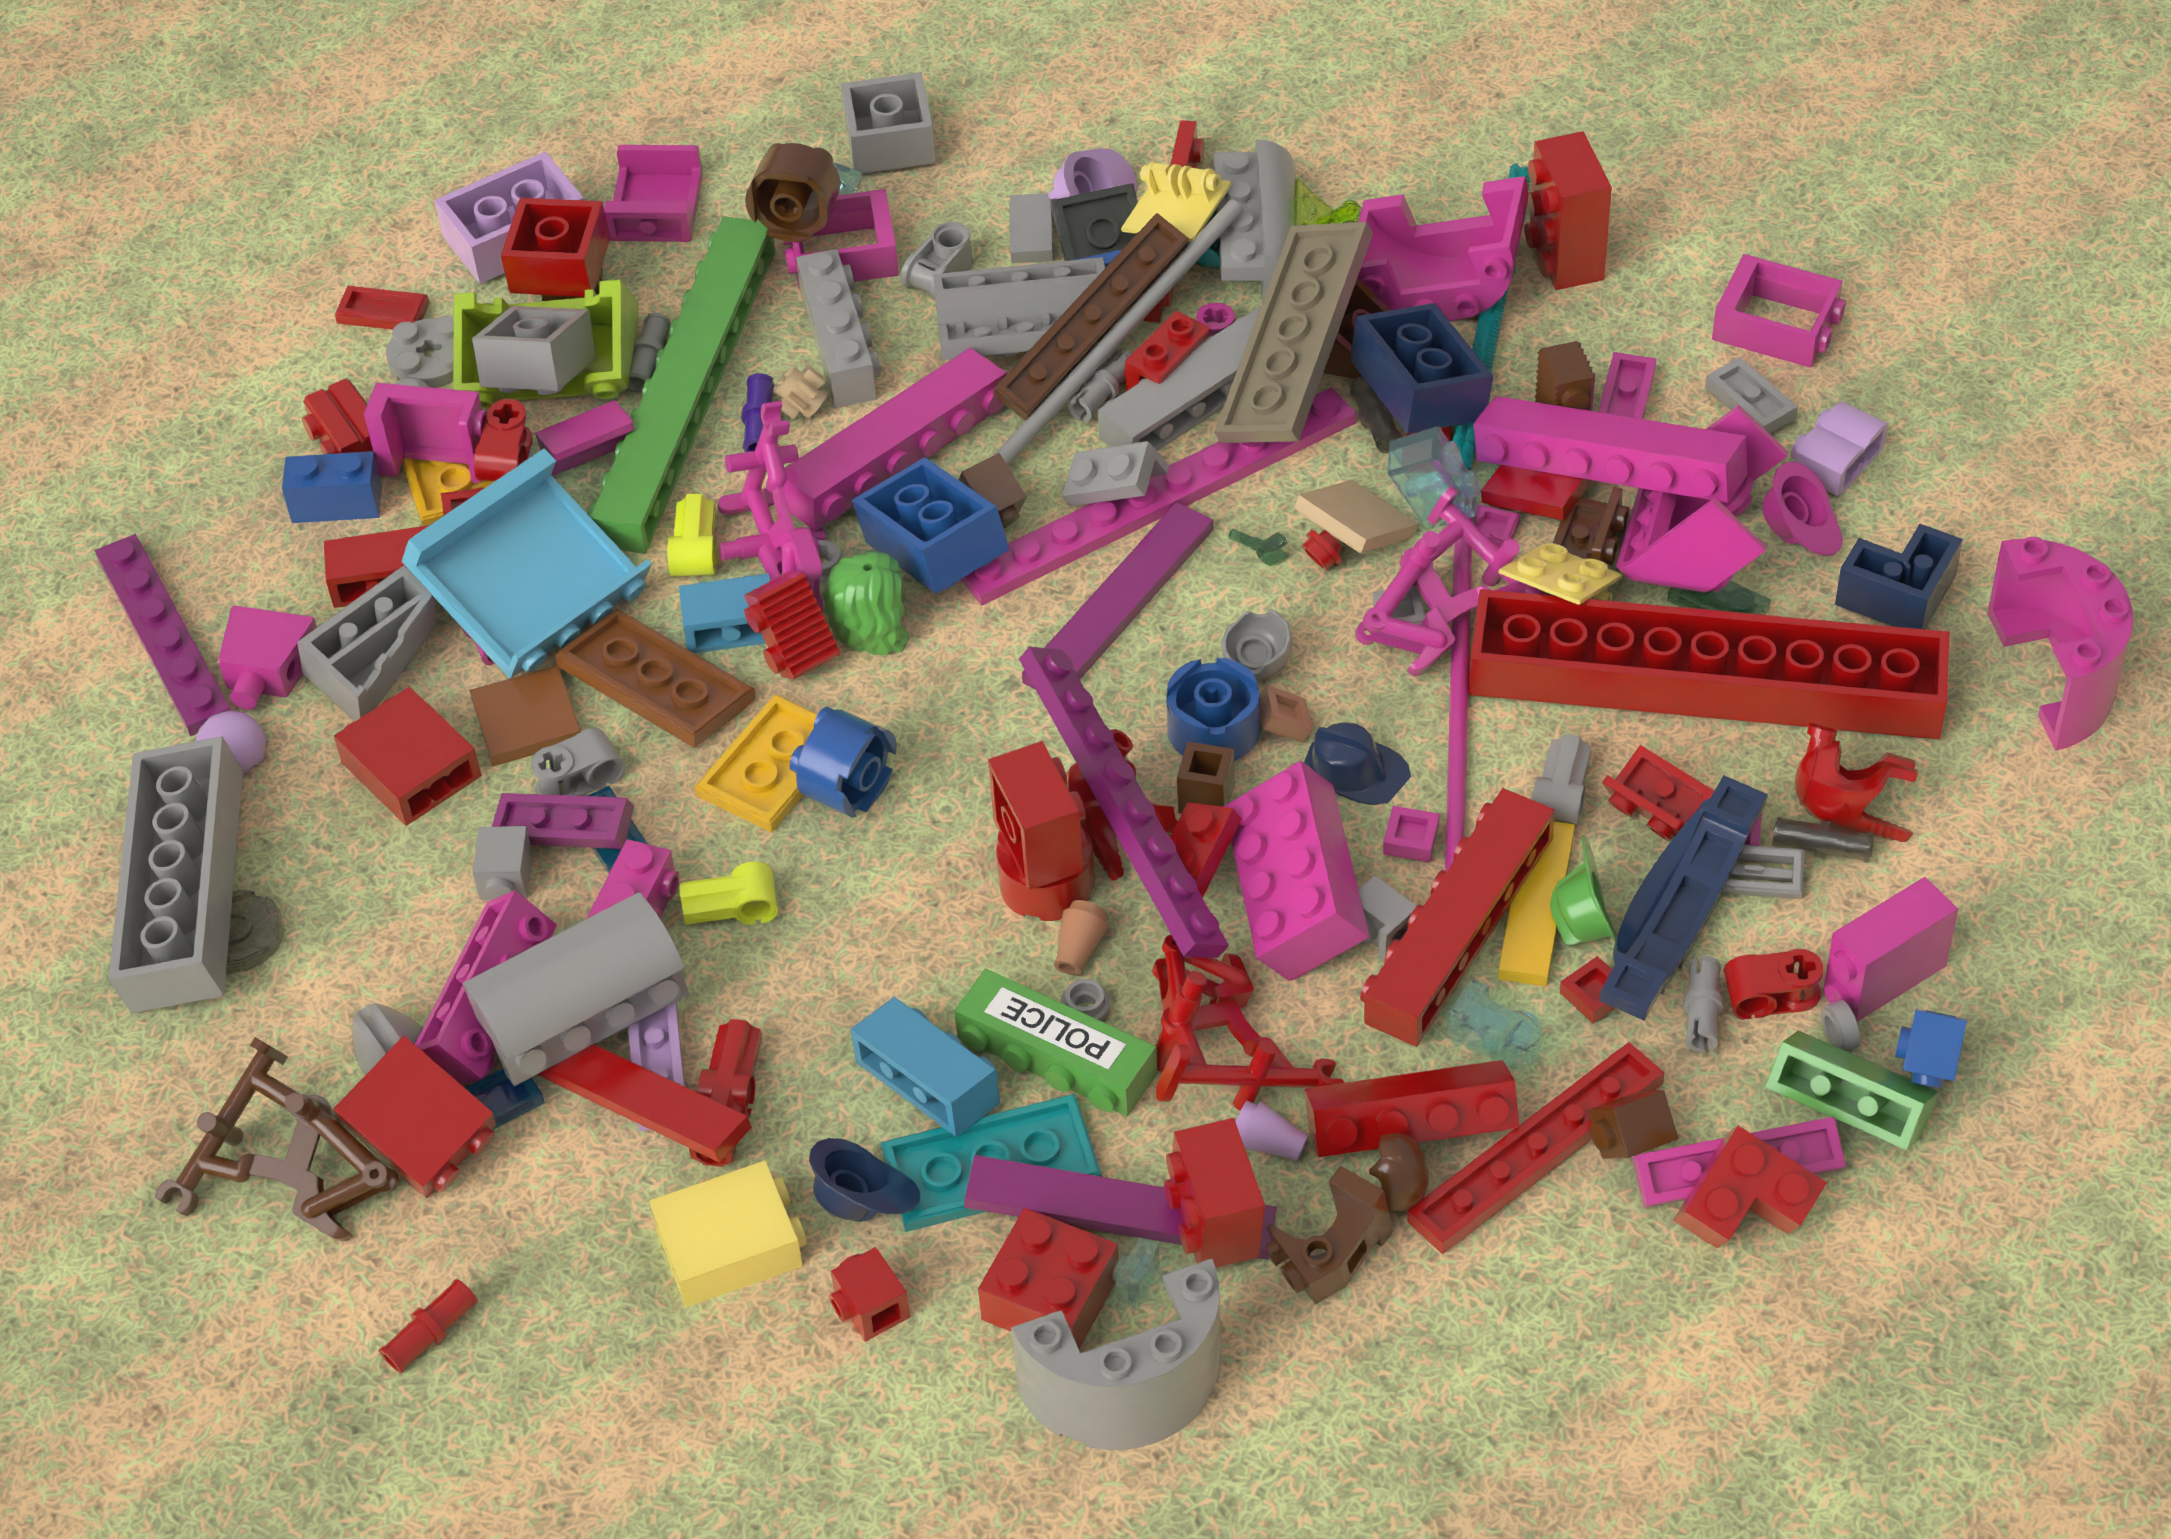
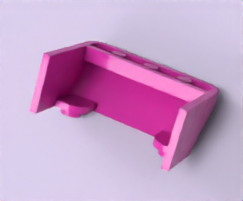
(1694, 539)

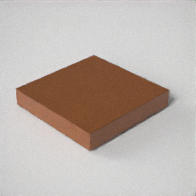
(524, 714)

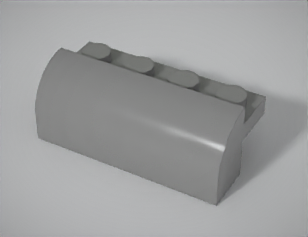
(1265, 190)
(1007, 306)
(577, 987)

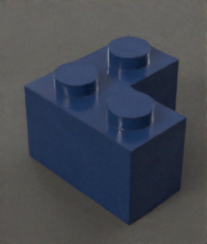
(1900, 586)

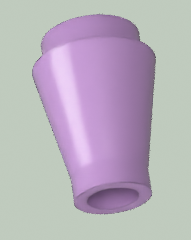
(1269, 1132)

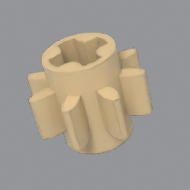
(800, 391)

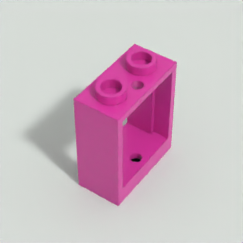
(856, 213)
(1786, 286)

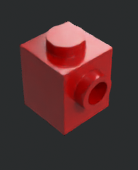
(868, 1294)

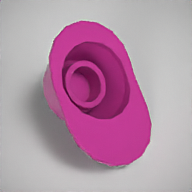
(1801, 510)

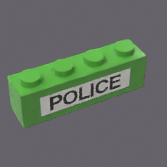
(1055, 1043)

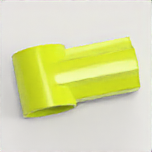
(693, 546)
(744, 895)

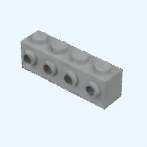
(837, 329)

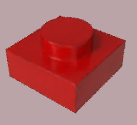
(1584, 988)

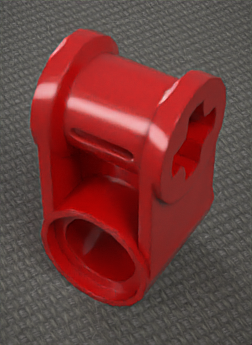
(503, 441)
(1768, 983)

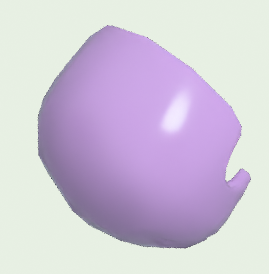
(241, 734)

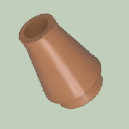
(1080, 933)

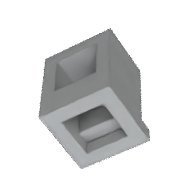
(1385, 914)

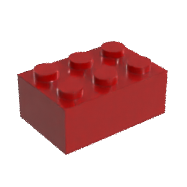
(1568, 210)

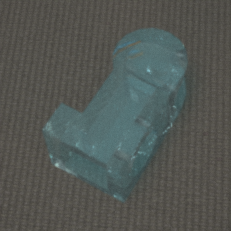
(1493, 1028)

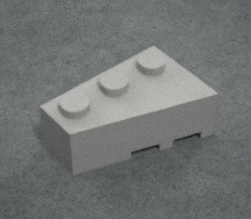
(369, 643)

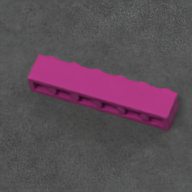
(892, 438)
(1611, 448)

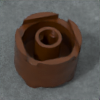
(793, 191)

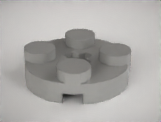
(412, 339)

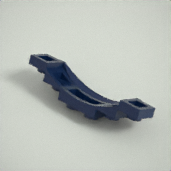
(1679, 897)

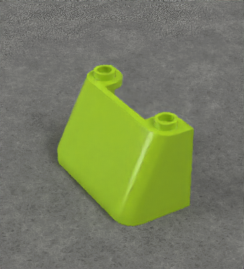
(614, 330)

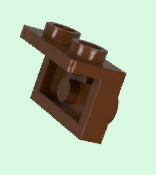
(1592, 528)

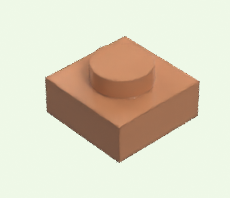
(1284, 714)

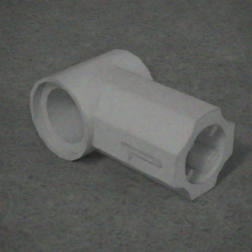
(1564, 778)

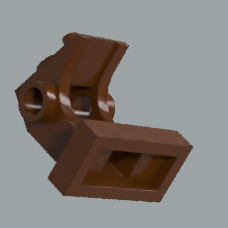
(1359, 1225)

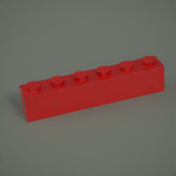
(1457, 917)

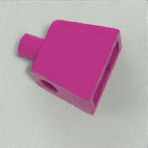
(262, 653)

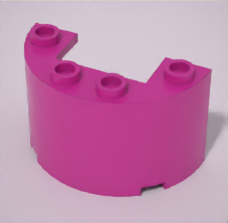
(1449, 263)
(2082, 610)

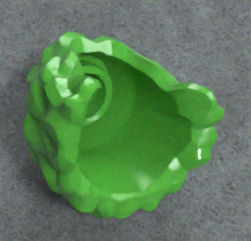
(867, 603)

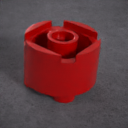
(1047, 900)

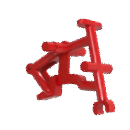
(1179, 1051)

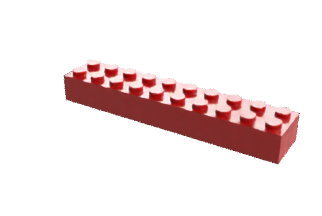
(1710, 664)

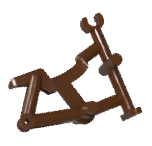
(313, 1120)

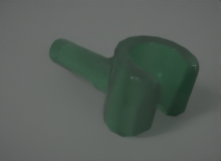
(1267, 550)

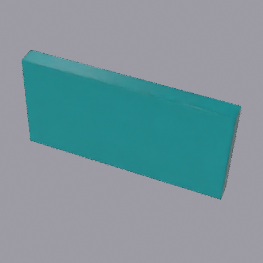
(940, 1164)

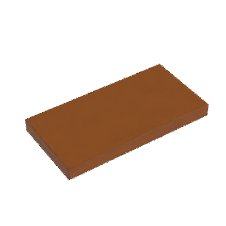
(655, 677)

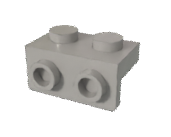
(1112, 473)

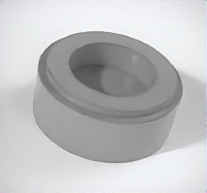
(1840, 1025)

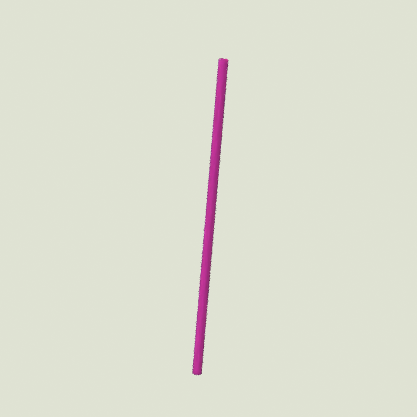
(1458, 706)

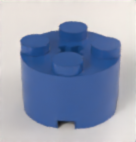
(1214, 706)
(844, 761)

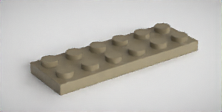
(1294, 333)

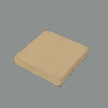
(1356, 516)

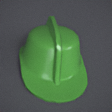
(1579, 904)

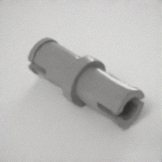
(646, 349)
(1099, 387)
(1703, 1004)

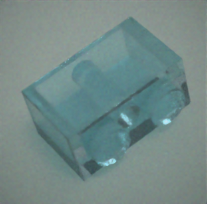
(1425, 467)

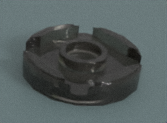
(255, 931)

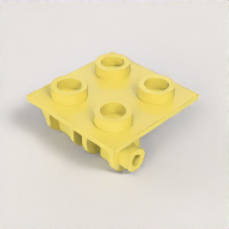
(1179, 195)
(1563, 574)

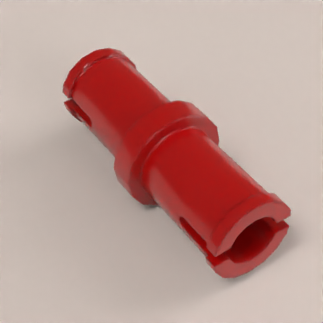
(428, 1326)

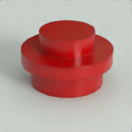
(1323, 549)

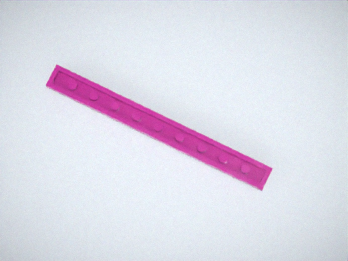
(1111, 520)

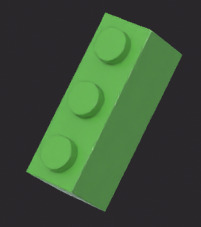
(1851, 1089)

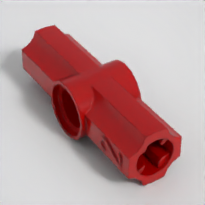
(731, 1074)

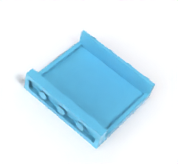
(523, 567)

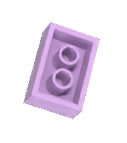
(480, 214)

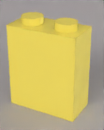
(728, 1232)

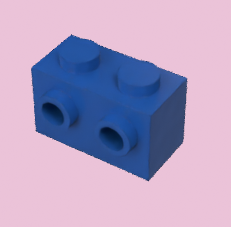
(332, 487)
(1931, 1047)

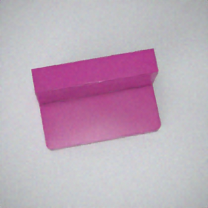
(585, 436)

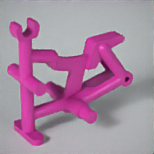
(778, 544)
(1434, 636)

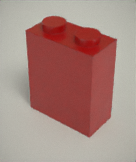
(407, 755)
(416, 1118)

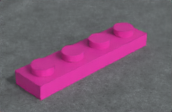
(1672, 1172)

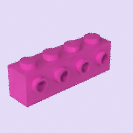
(641, 870)
(452, 1031)

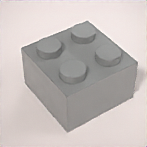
(888, 123)
(534, 349)

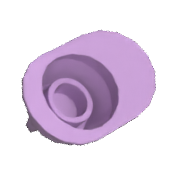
(1090, 172)

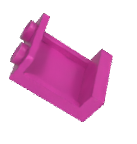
(655, 193)
(423, 425)

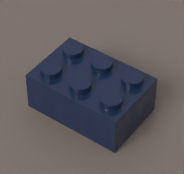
(1420, 367)

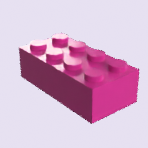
(1296, 872)

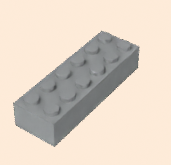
(176, 875)

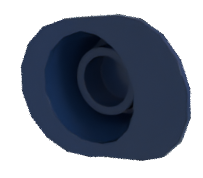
(1357, 764)
(858, 1184)

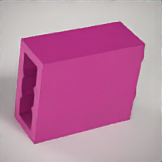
(1890, 948)

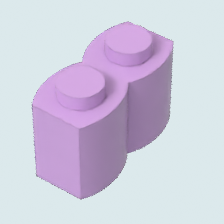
(1840, 445)

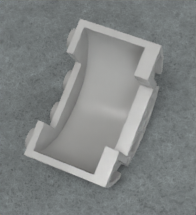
(1132, 1387)

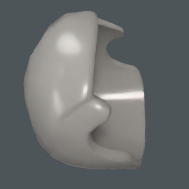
(1259, 642)

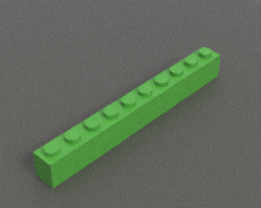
(683, 384)

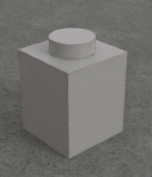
(502, 861)

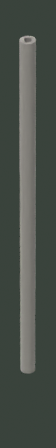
(1119, 331)

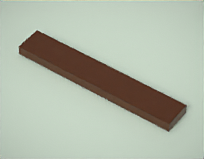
(1091, 316)

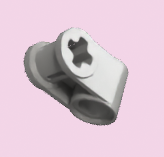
(942, 252)
(578, 763)

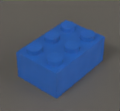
(931, 525)

